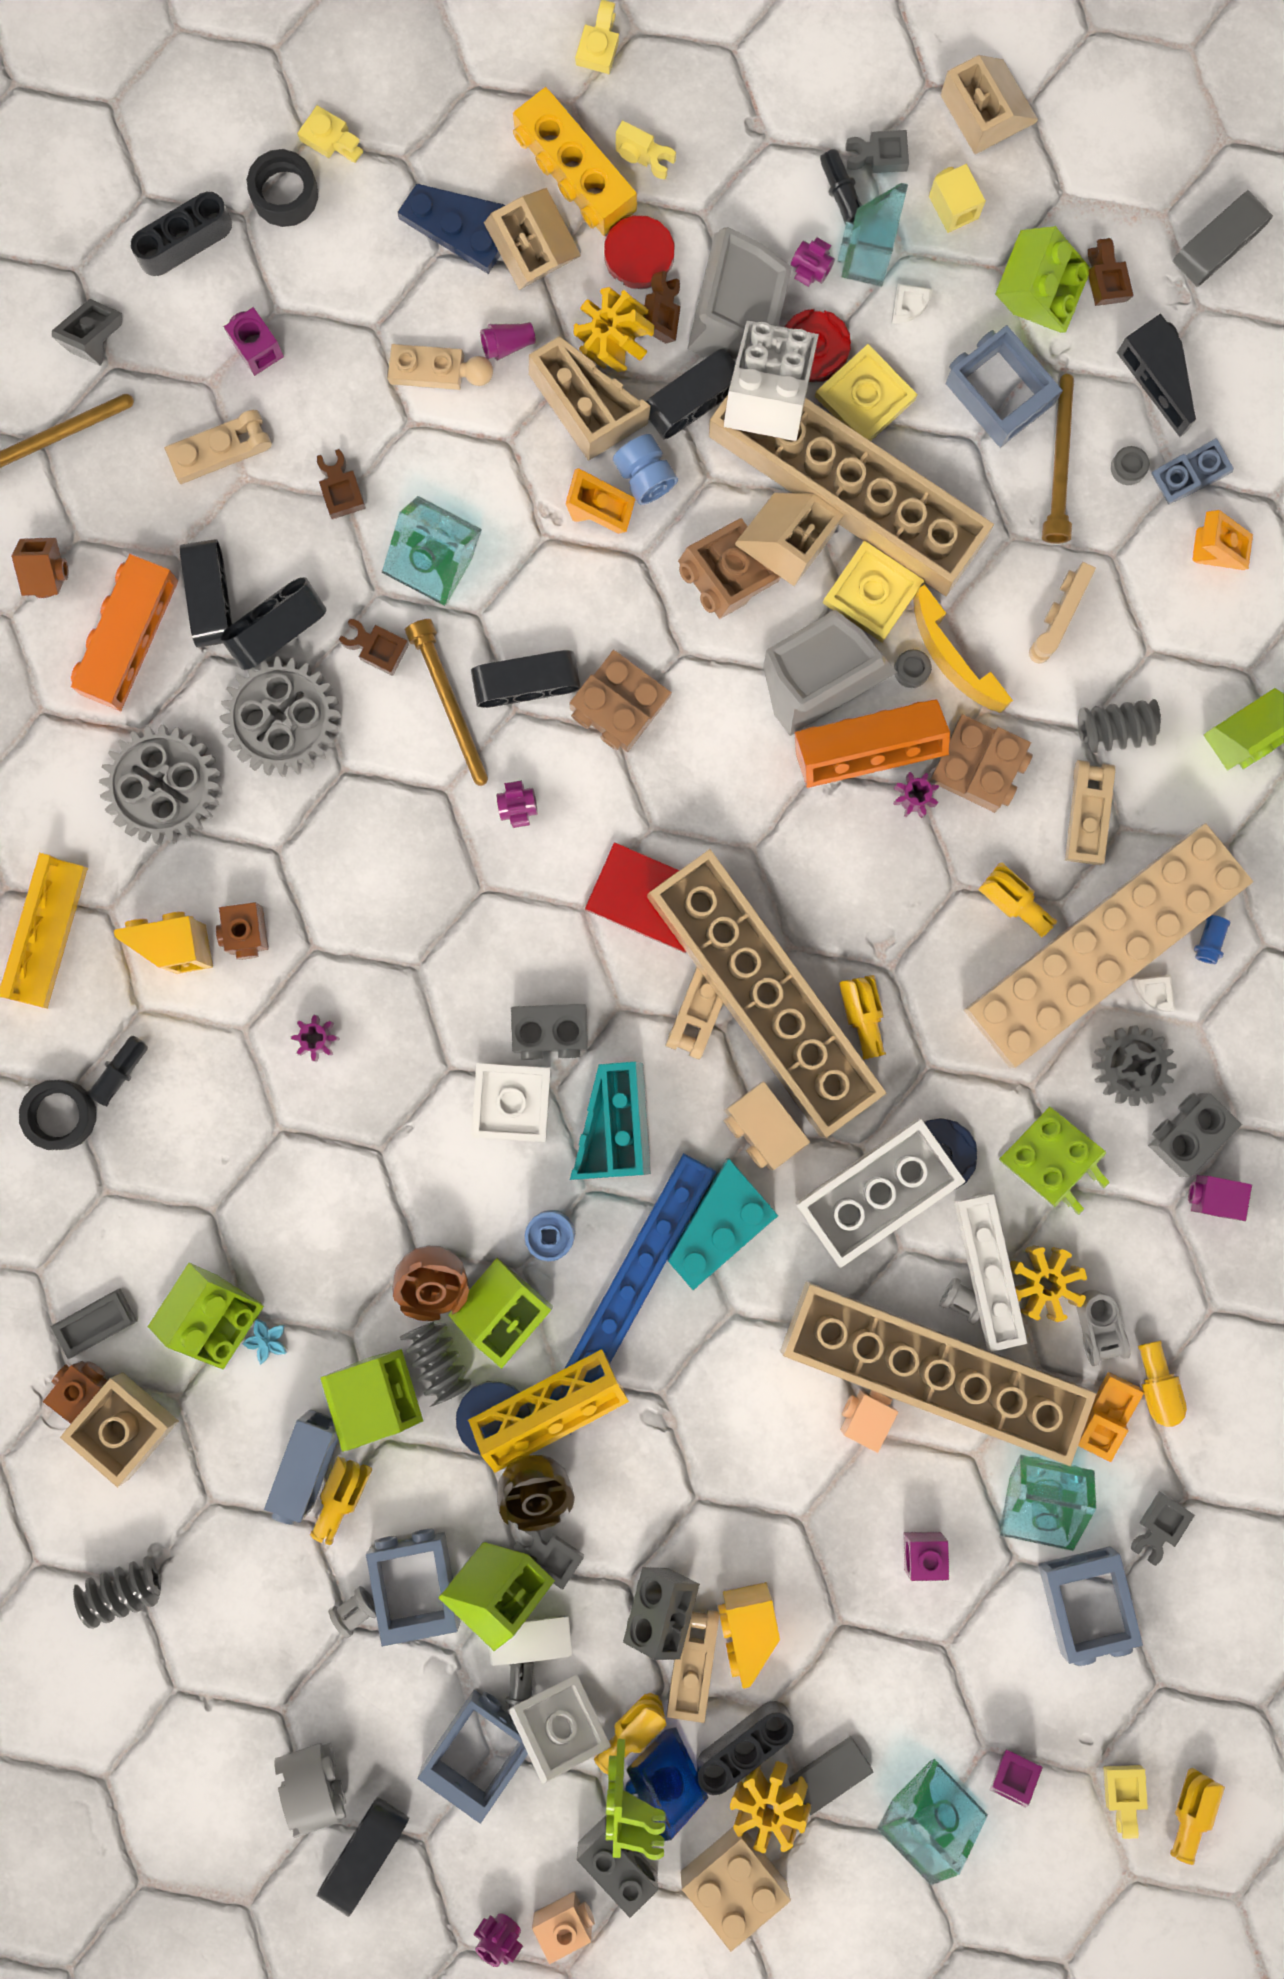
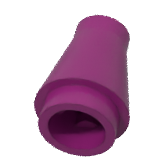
(505, 339)

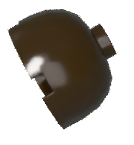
(534, 1493)

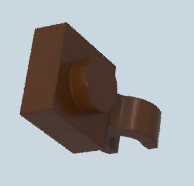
(1107, 277)

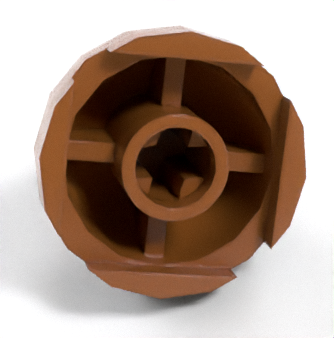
(430, 1283)

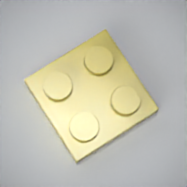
(866, 394)
(873, 591)

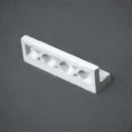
(990, 1272)

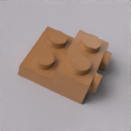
(724, 571)
(618, 702)
(982, 764)

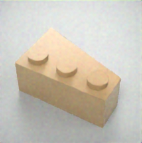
(585, 399)

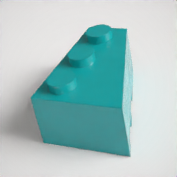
(615, 1126)
(721, 1226)

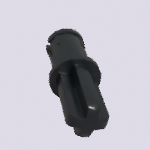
(841, 185)
(118, 1070)

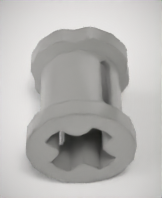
(961, 1300)
(340, 1615)

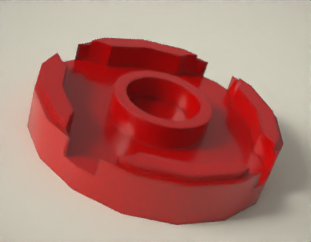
(638, 250)
(832, 342)

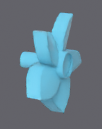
(265, 1340)

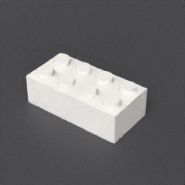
(880, 1192)

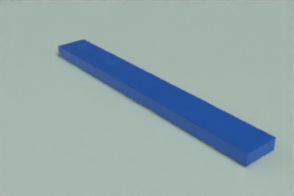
(641, 1266)

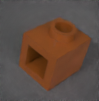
(39, 567)
(242, 930)
(74, 1389)

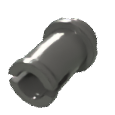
(520, 1686)

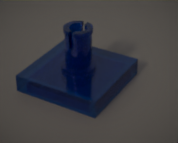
(667, 1781)

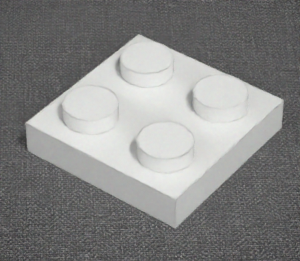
(511, 1102)
(559, 1728)

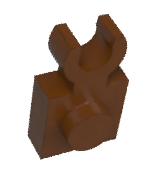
(661, 307)
(340, 488)
(378, 648)

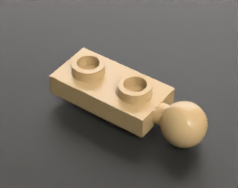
(436, 367)

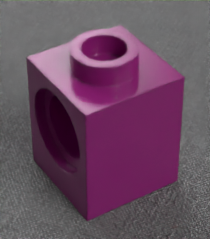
(260, 353)
(1220, 1197)
(926, 1556)
(1016, 1778)

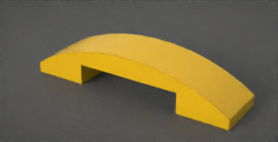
(985, 691)

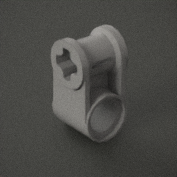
(1102, 1335)

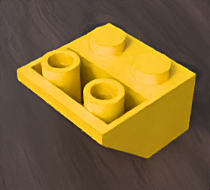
(173, 944)
(752, 1624)

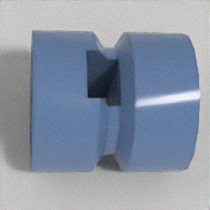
(648, 474)
(549, 1235)

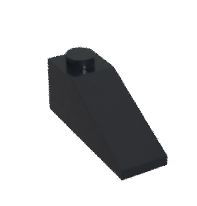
(1159, 365)

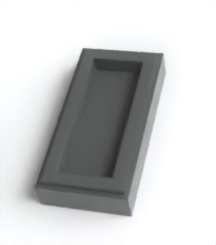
(94, 1323)
(833, 1774)

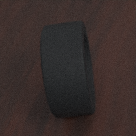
(276, 162)
(30, 1105)

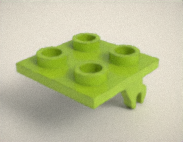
(1054, 1158)
(629, 1818)

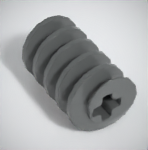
(1119, 724)
(437, 1362)
(117, 1596)

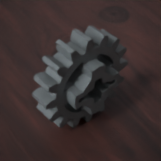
(1141, 1077)

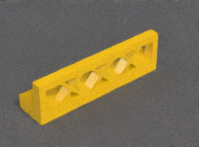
(43, 931)
(550, 1417)

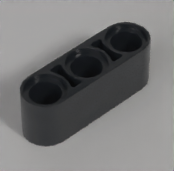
(176, 250)
(692, 394)
(205, 591)
(273, 623)
(525, 679)
(738, 1765)
(363, 1856)

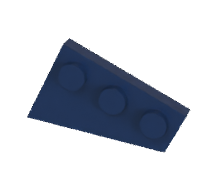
(453, 222)

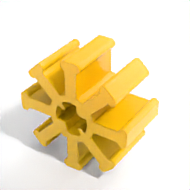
(613, 329)
(1059, 1279)
(788, 1812)

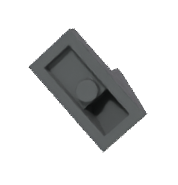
(87, 329)

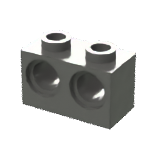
(549, 1019)
(1199, 1142)
(661, 1613)
(625, 1879)

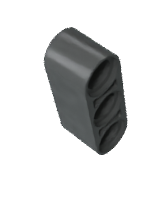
(1222, 238)

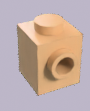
(868, 1419)
(563, 1927)

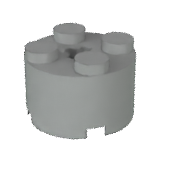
(308, 1790)

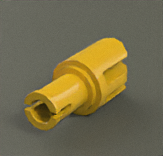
(1016, 899)
(864, 1012)
(1161, 1388)
(339, 1497)
(637, 1727)
(1196, 1813)

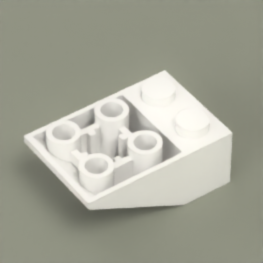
(770, 380)

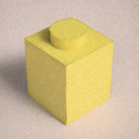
(956, 197)

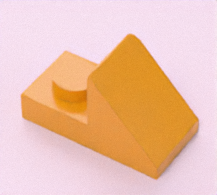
(598, 501)
(1222, 542)

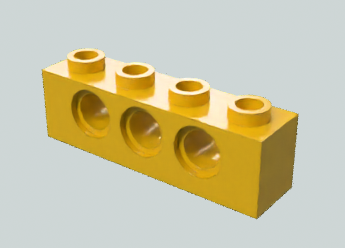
(546, 116)

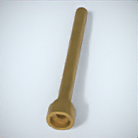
(65, 429)
(1058, 527)
(422, 636)

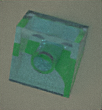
(871, 237)
(430, 549)
(1048, 1502)
(933, 1823)

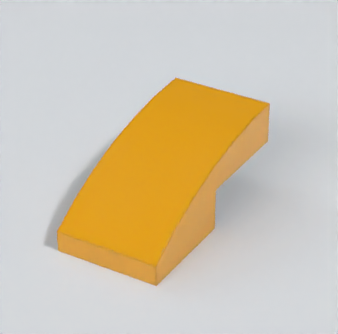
(1109, 1416)

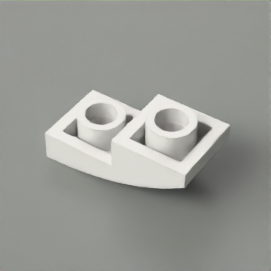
(536, 1642)

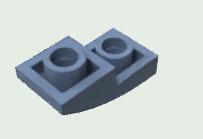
(1192, 471)

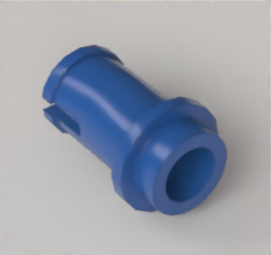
(1212, 940)

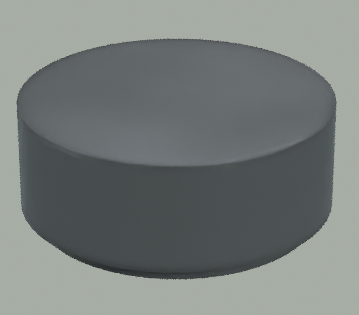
(1130, 465)
(912, 668)

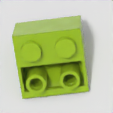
(1043, 278)
(1250, 732)
(500, 1312)
(204, 1317)
(371, 1399)
(496, 1592)

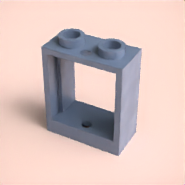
(1026, 367)
(302, 1468)
(1083, 1567)
(416, 1626)
(453, 1785)

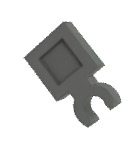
(885, 152)
(1165, 1523)
(554, 1556)

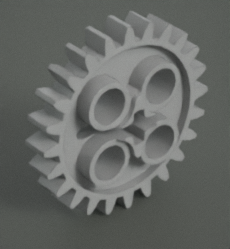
(256, 695)
(143, 811)

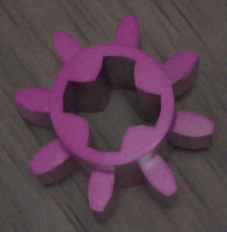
(812, 261)
(919, 785)
(517, 804)
(309, 1029)
(498, 1940)

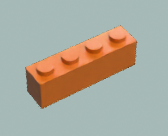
(124, 632)
(872, 743)

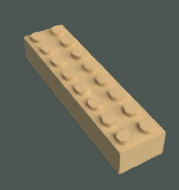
(874, 491)
(1108, 945)
(766, 994)
(938, 1373)

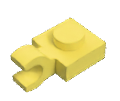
(598, 43)
(329, 134)
(640, 147)
(1125, 1793)

